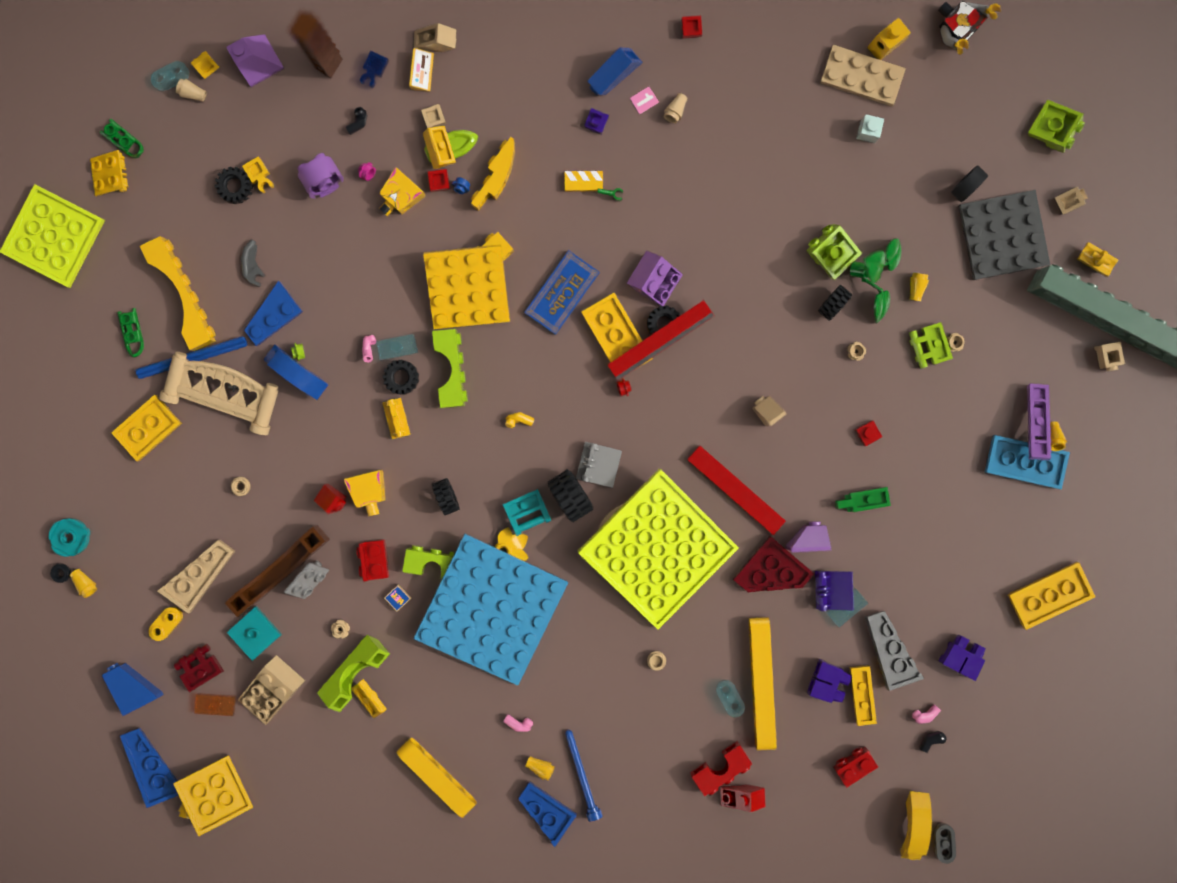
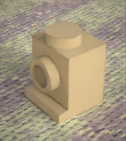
(1115, 353)

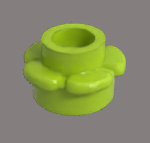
(298, 351)

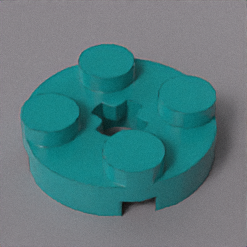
(79, 533)

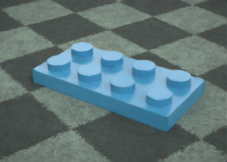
(1011, 460)

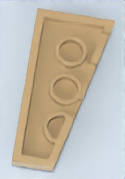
(196, 578)

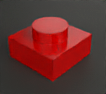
(691, 26)
(438, 180)
(868, 433)

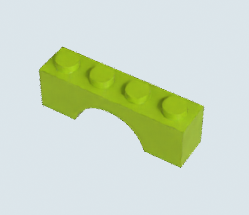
(452, 392)
(337, 690)

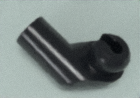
(359, 122)
(932, 738)

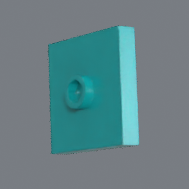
(254, 633)

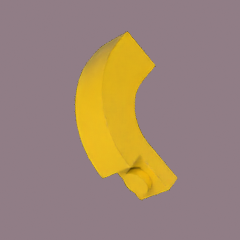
(918, 827)

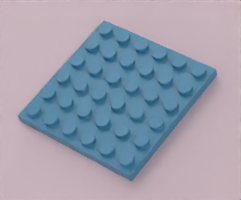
(490, 609)

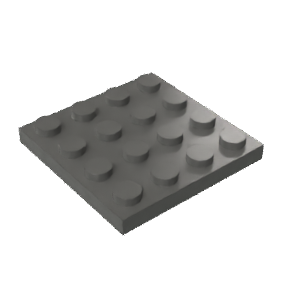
(1004, 235)

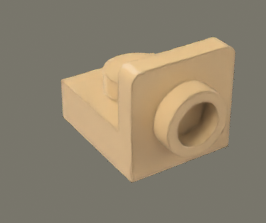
(1071, 199)

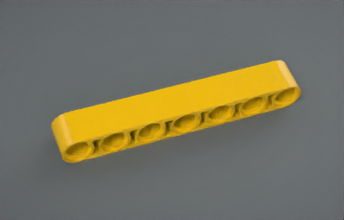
(762, 683)

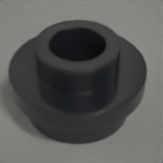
(55, 573)

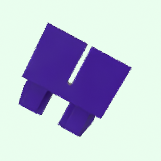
(962, 660)
(824, 690)

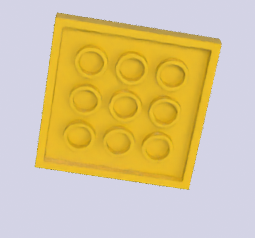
(467, 286)

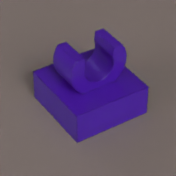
(596, 121)

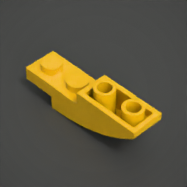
(500, 167)

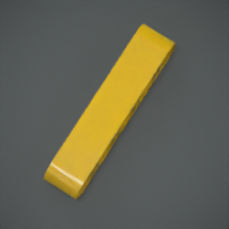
(436, 777)

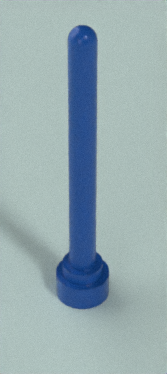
(593, 812)

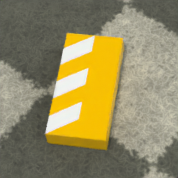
(583, 181)

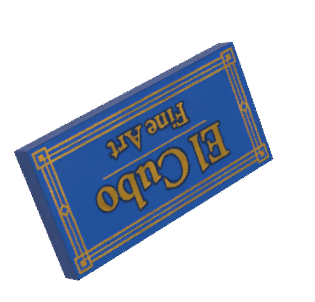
(562, 292)

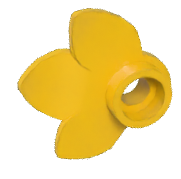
(512, 543)

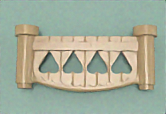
(179, 385)

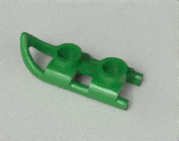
(125, 142)
(131, 336)

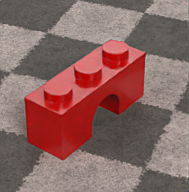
(709, 780)

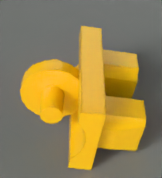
(1097, 259)

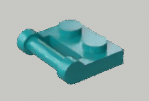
(523, 506)

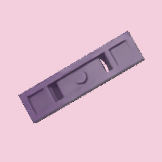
(1039, 422)

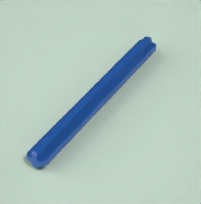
(197, 355)

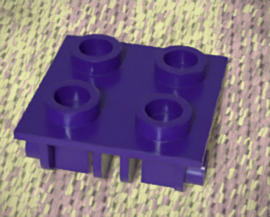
(834, 590)

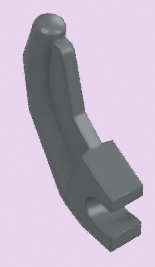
(249, 266)

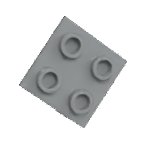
(598, 464)
(307, 580)

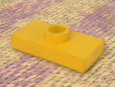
(368, 698)

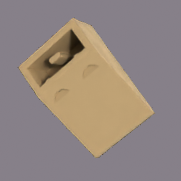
(271, 689)

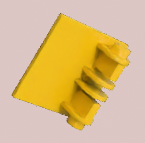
(108, 173)

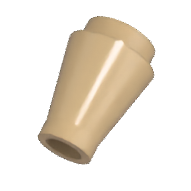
(189, 90)
(675, 109)

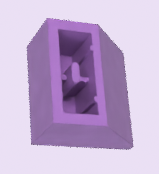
(654, 278)

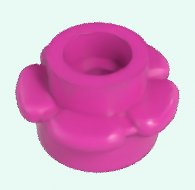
(366, 171)

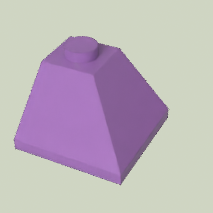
(255, 58)
(810, 538)

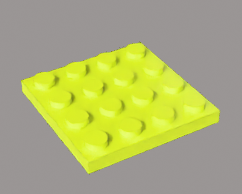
(52, 236)

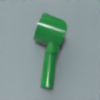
(611, 193)

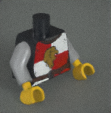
(963, 22)

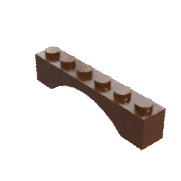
(277, 571)

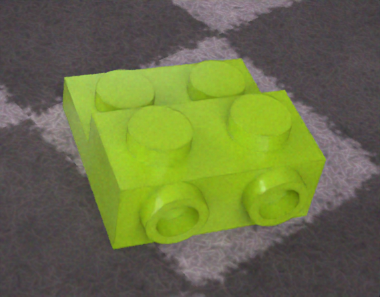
(1057, 126)
(833, 250)

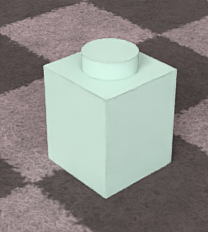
(870, 128)

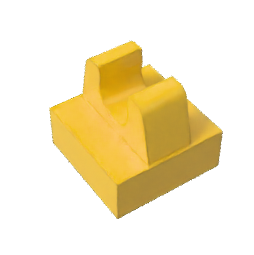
(204, 64)

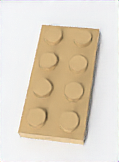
(862, 75)

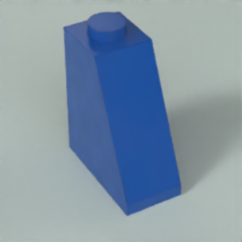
(614, 71)
(129, 688)

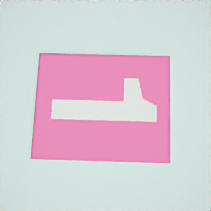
(644, 100)

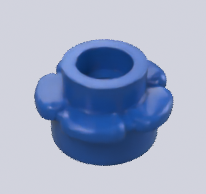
(461, 185)

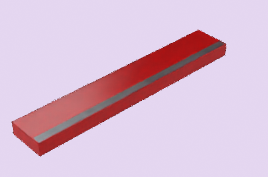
(661, 340)

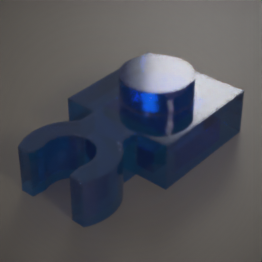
(375, 66)

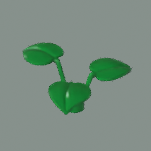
(873, 269)

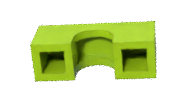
(417, 558)

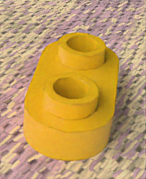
(165, 624)

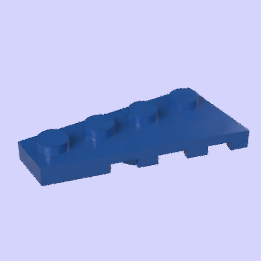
(149, 769)

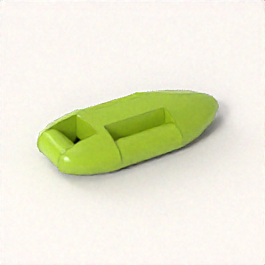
(461, 142)

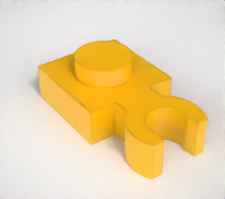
(257, 173)

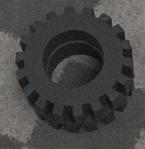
(570, 495)

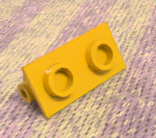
(396, 418)

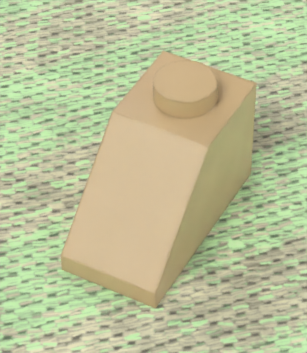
(435, 38)
(768, 410)

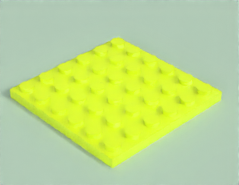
(658, 549)

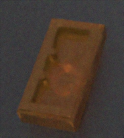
(215, 704)

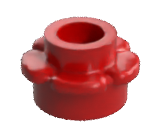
(623, 387)

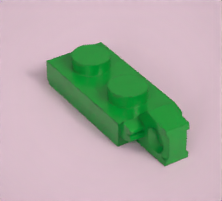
(865, 500)

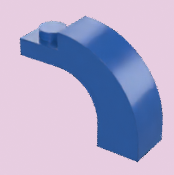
(295, 372)

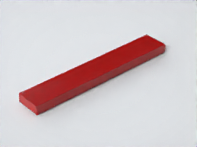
(736, 490)

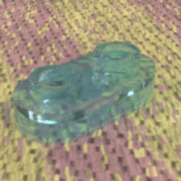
(169, 76)
(729, 698)

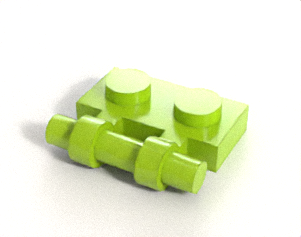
(936, 344)

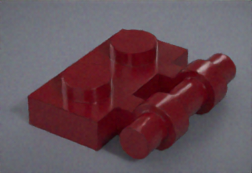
(202, 672)

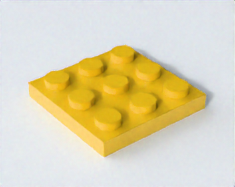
(213, 795)

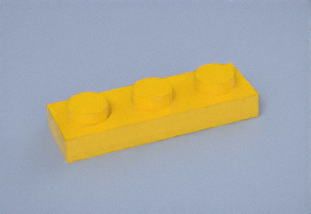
(863, 695)

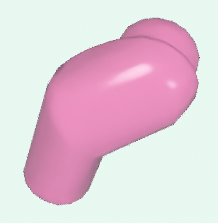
(366, 348)
(926, 717)
(524, 726)

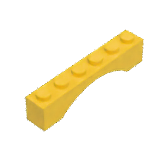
(195, 328)

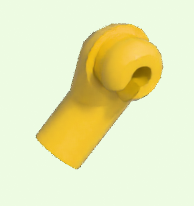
(518, 417)

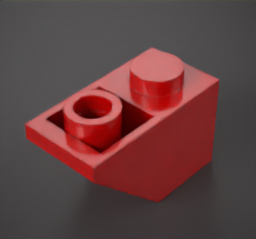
(330, 499)
(743, 797)

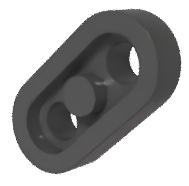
(943, 842)

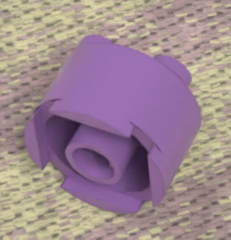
(320, 176)

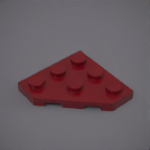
(773, 569)

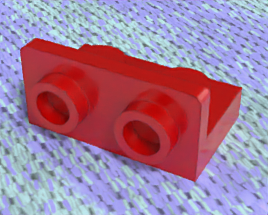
(373, 560)
(855, 766)

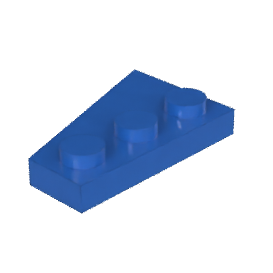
(273, 314)
(548, 812)

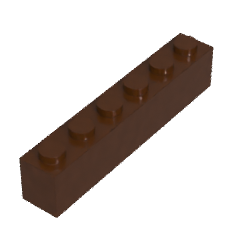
(315, 43)

